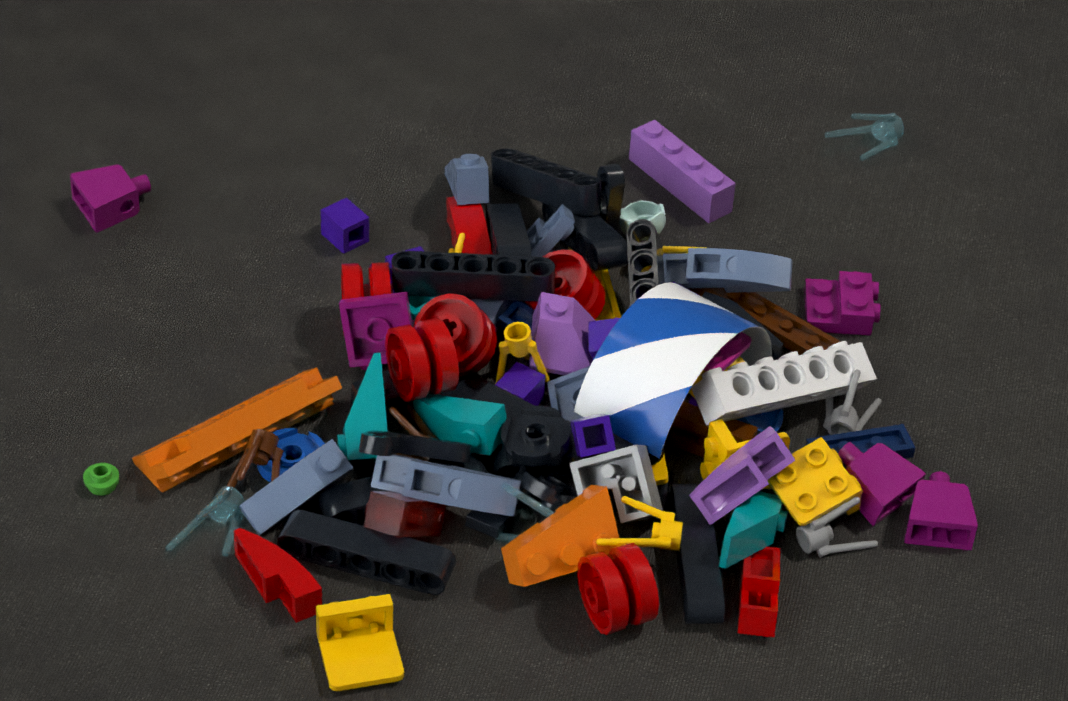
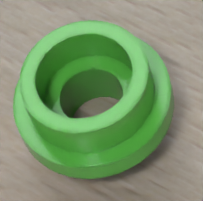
(101, 478)

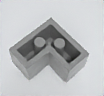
(623, 472)

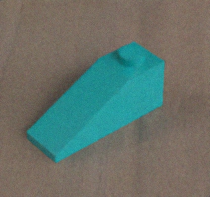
(365, 414)
(463, 420)
(752, 527)

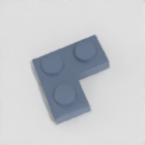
(546, 234)

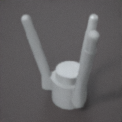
(845, 417)
(819, 532)

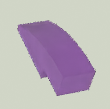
(741, 475)

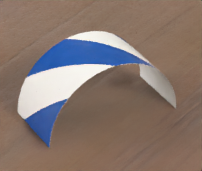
(655, 360)

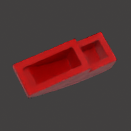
(470, 221)
(277, 574)
(759, 593)

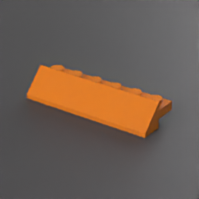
(231, 429)

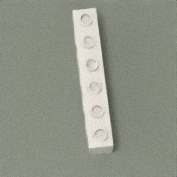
(781, 382)

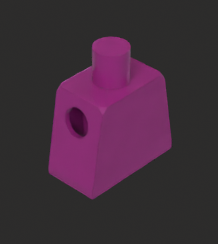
(107, 195)
(884, 479)
(941, 514)

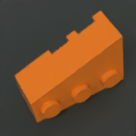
(561, 539)

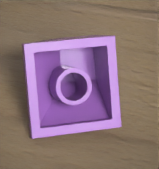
(561, 334)

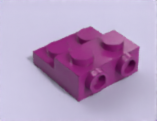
(843, 304)
(367, 322)

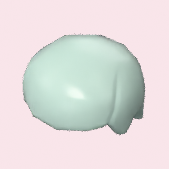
(643, 210)

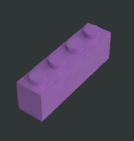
(682, 171)

